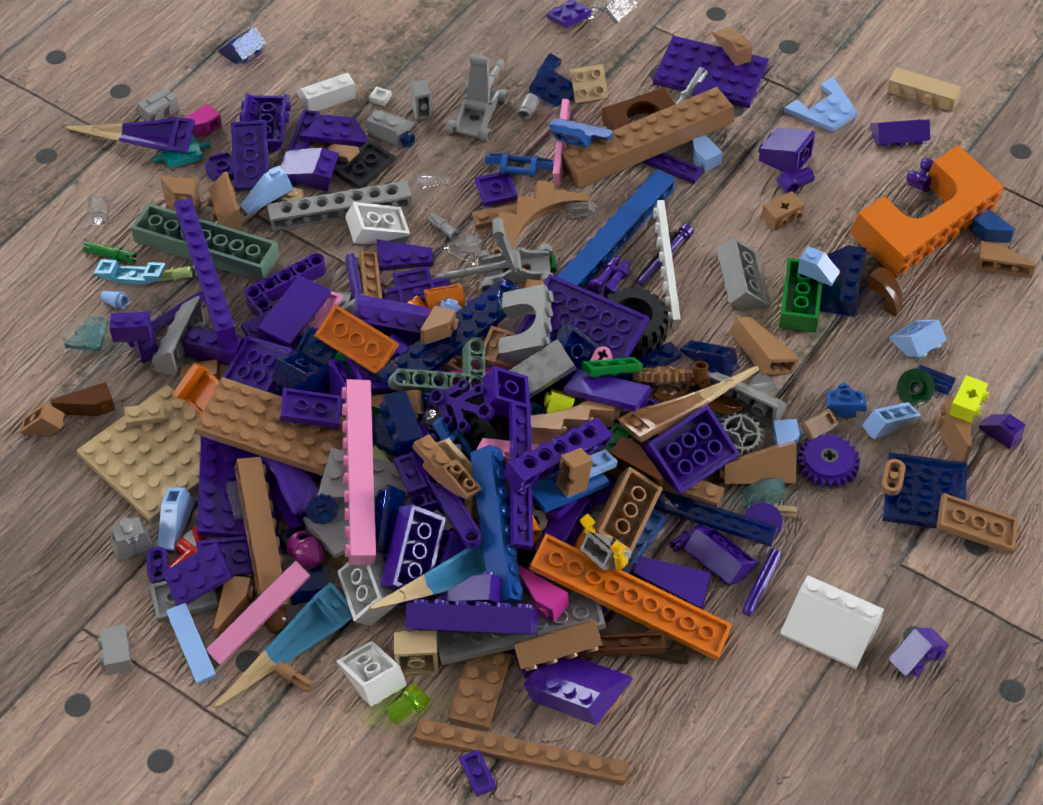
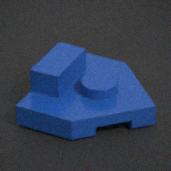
(845, 401)

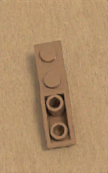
(444, 470)

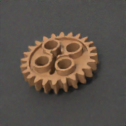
(662, 375)

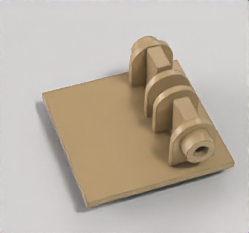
(588, 83)

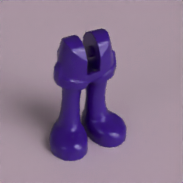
(610, 269)

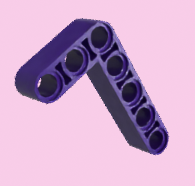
(263, 293)

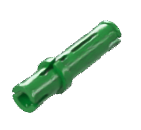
(114, 253)

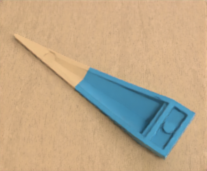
(440, 578)
(316, 621)

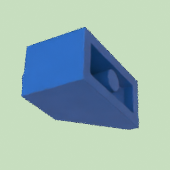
(992, 228)

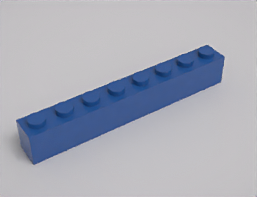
(495, 521)

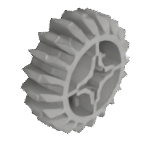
(744, 432)

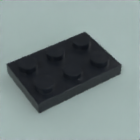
(365, 165)

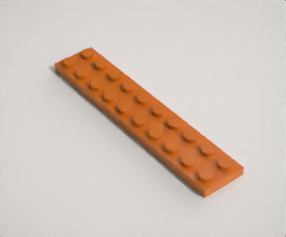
(631, 597)

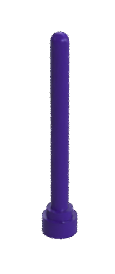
(684, 233)

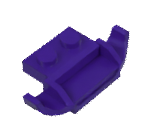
(411, 284)

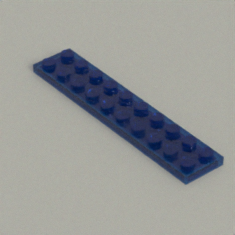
(474, 321)

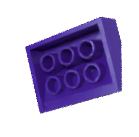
(691, 450)
(577, 688)

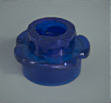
(407, 139)

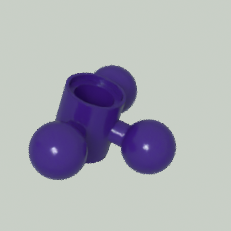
(921, 180)

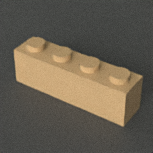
(924, 89)

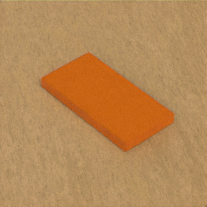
(356, 339)

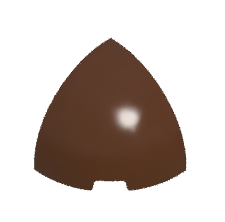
(886, 284)

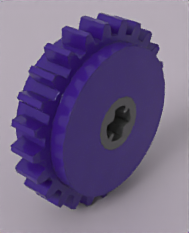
(828, 461)

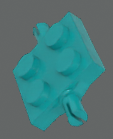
(179, 159)

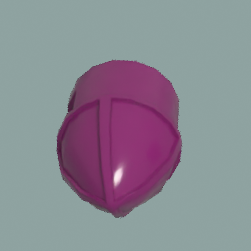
(306, 552)

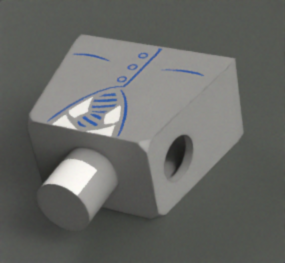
(130, 538)

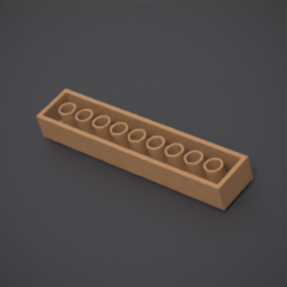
(649, 137)

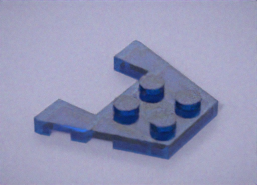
(551, 85)

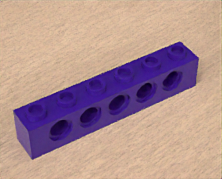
(546, 458)

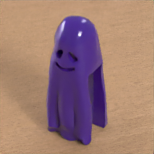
(290, 491)

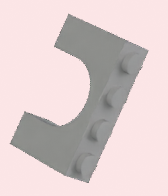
(521, 302)

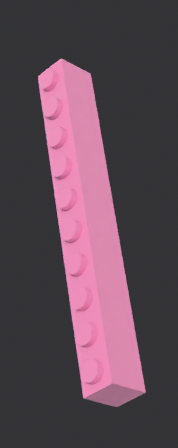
(359, 475)

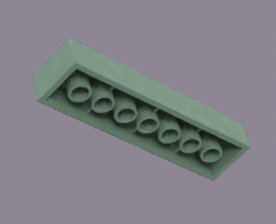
(228, 247)

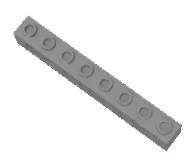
(335, 205)

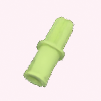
(176, 273)

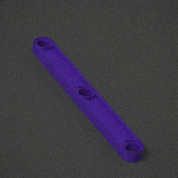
(452, 508)

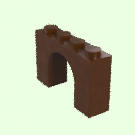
(649, 103)

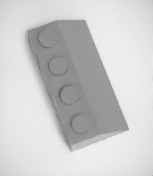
(742, 276)
(171, 350)
(754, 402)

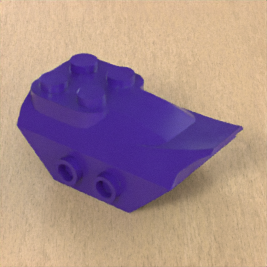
(273, 110)

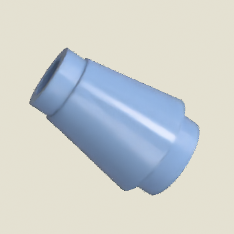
(116, 299)

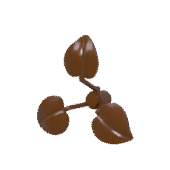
(699, 379)

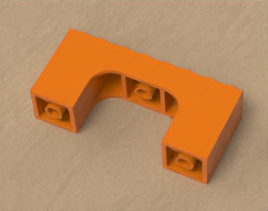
(903, 240)

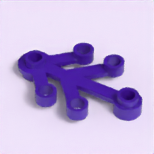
(459, 404)

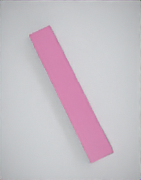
(560, 146)
(258, 612)

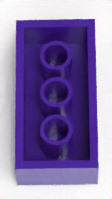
(412, 546)

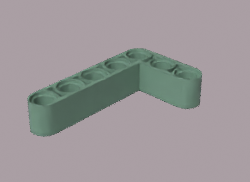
(444, 378)

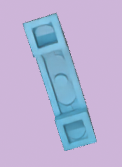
(131, 275)

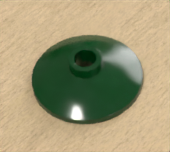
(908, 382)

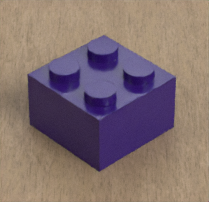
(503, 388)

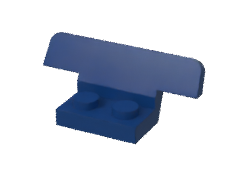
(577, 133)

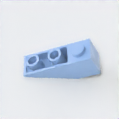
(174, 516)

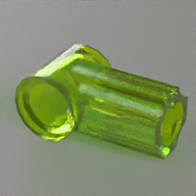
(412, 700)

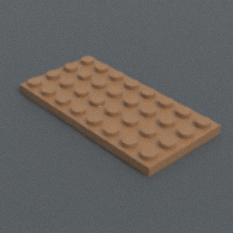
(251, 422)

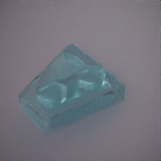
(89, 335)

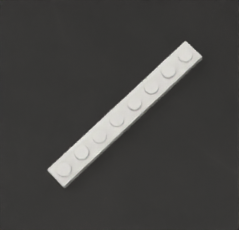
(667, 269)

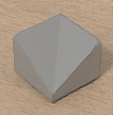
(762, 382)

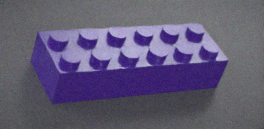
(473, 619)

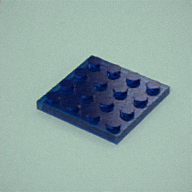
(922, 489)

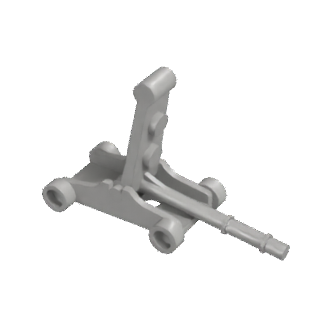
(478, 100)
(508, 258)

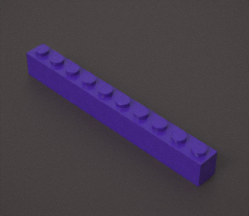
(205, 272)

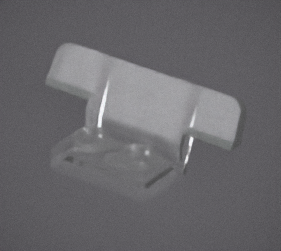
(614, 8)

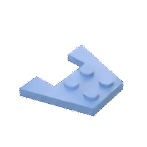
(830, 112)

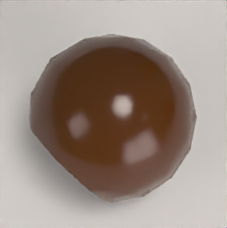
(276, 622)

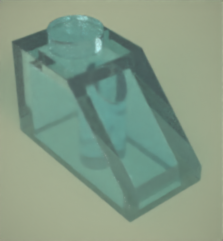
(765, 490)

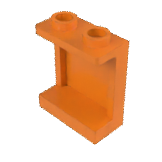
(197, 387)

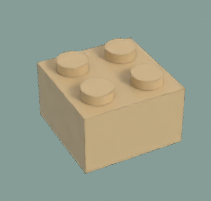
(416, 652)

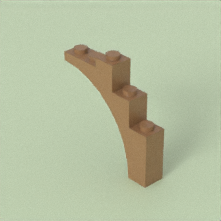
(527, 209)
(547, 426)

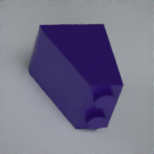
(787, 149)

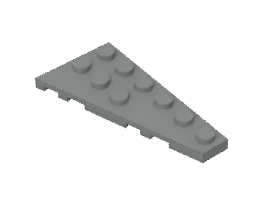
(332, 480)

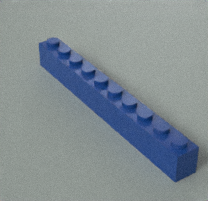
(618, 229)

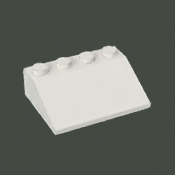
(832, 622)

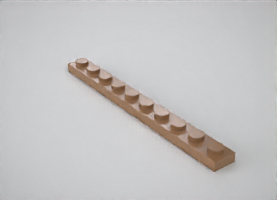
(522, 751)

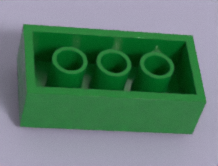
(799, 300)

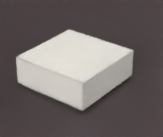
(380, 96)

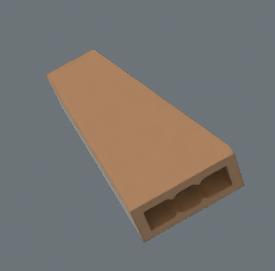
(763, 347)
(770, 462)

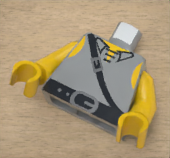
(603, 549)

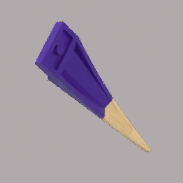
(162, 134)

